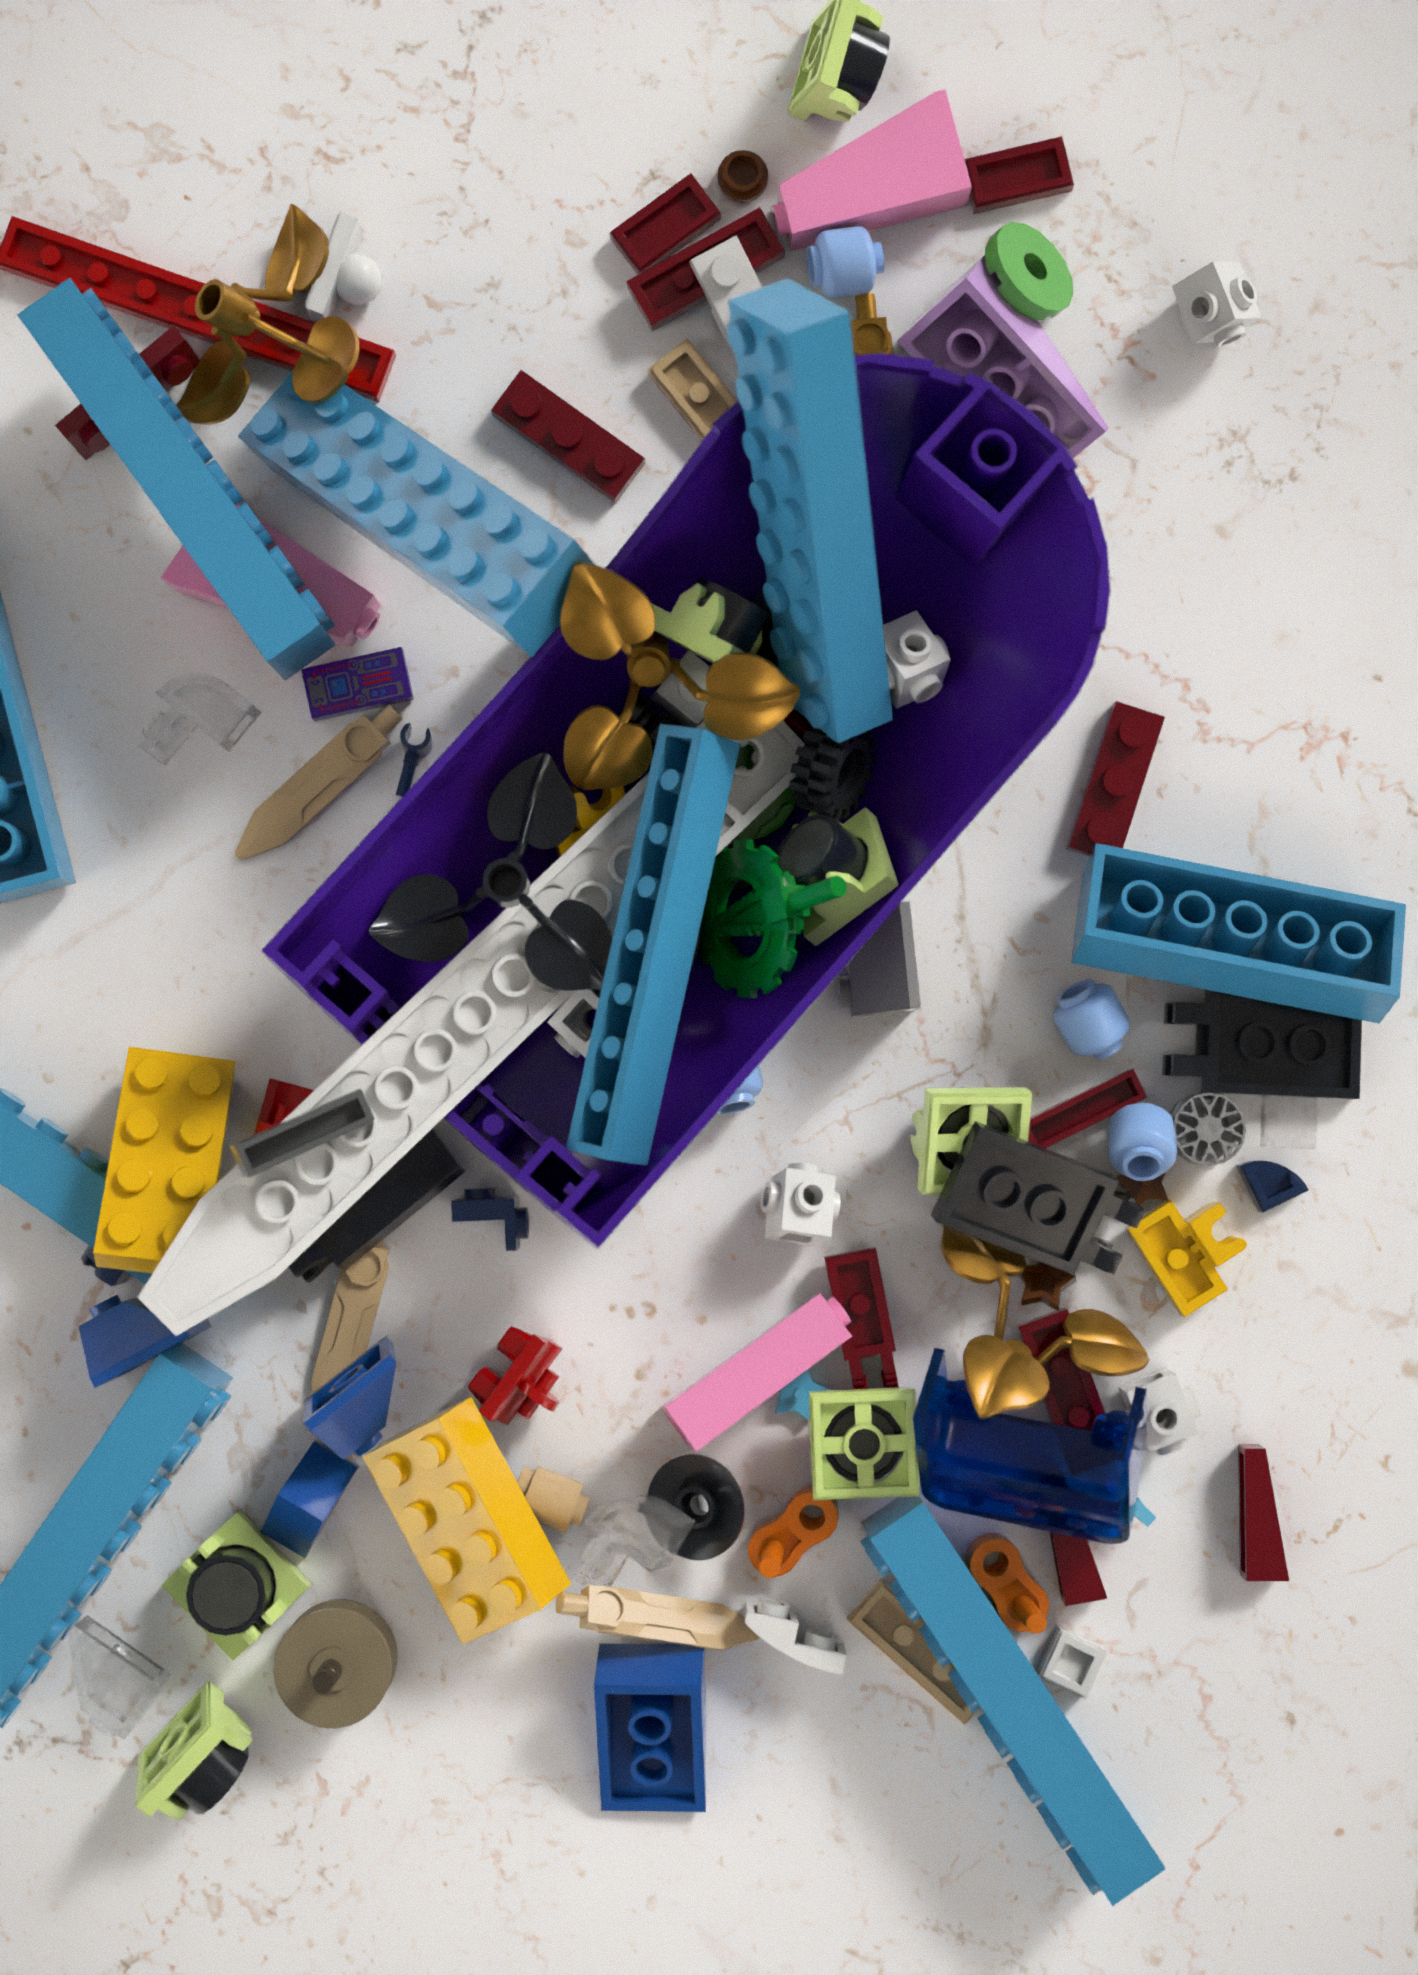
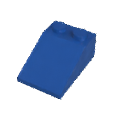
(651, 1727)

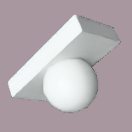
(346, 273)

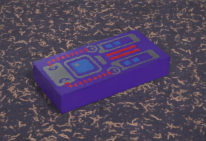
(357, 684)

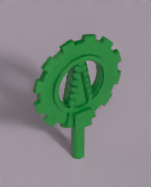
(770, 910)

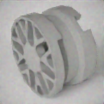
(1207, 1128)

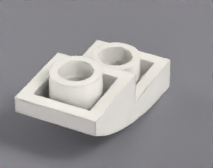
(779, 1628)

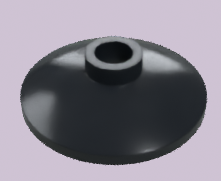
(682, 1482)

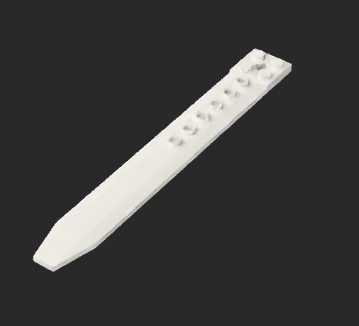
(420, 1065)

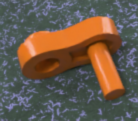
(783, 1539)
(1013, 1592)

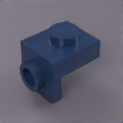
(483, 1205)

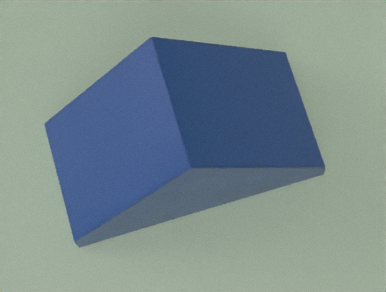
(308, 1499)

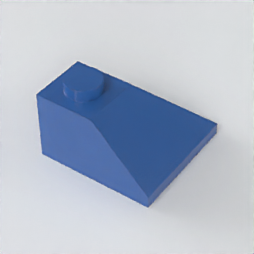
(125, 1338)
(354, 1403)

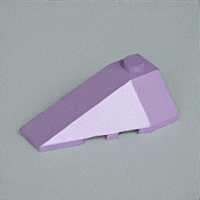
(984, 335)

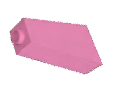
(881, 178)
(344, 601)
(758, 1371)

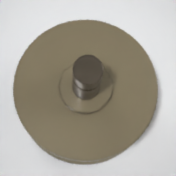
(335, 1663)

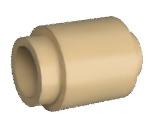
(553, 1498)

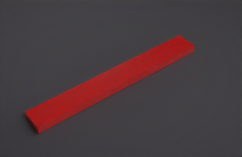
(166, 298)

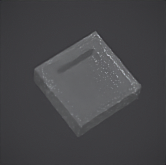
(1288, 1122)

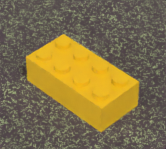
(161, 1153)
(467, 1521)

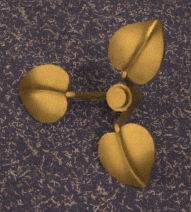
(327, 358)
(611, 614)
(1005, 1374)

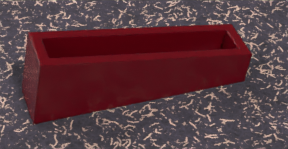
(1085, 1109)
(1259, 1528)
(1076, 1570)

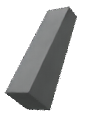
(301, 1133)

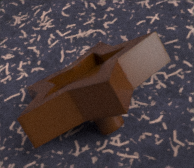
(1143, 1189)
(1044, 1284)

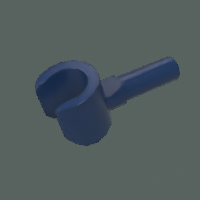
(411, 758)

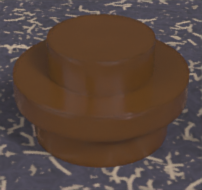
(742, 176)

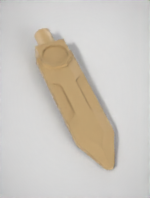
(317, 783)
(351, 1314)
(656, 1617)

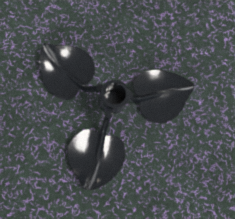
(528, 807)

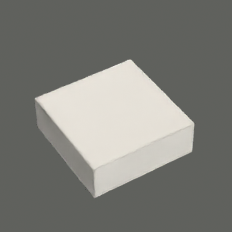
(1071, 1662)

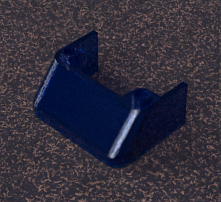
(1026, 1467)

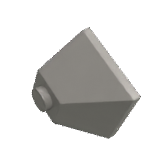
(884, 971)

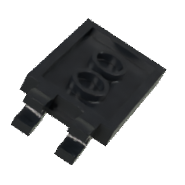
(1267, 1048)
(1033, 1201)
(383, 1208)

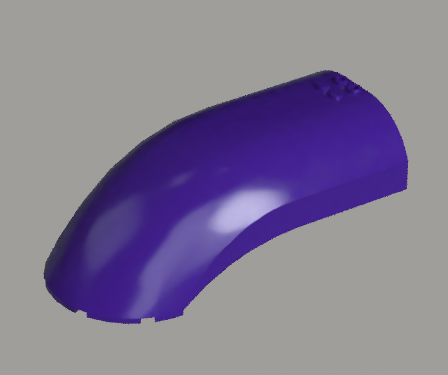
(971, 530)

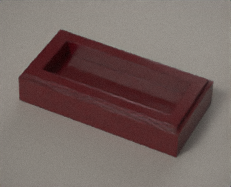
(1019, 175)
(665, 225)

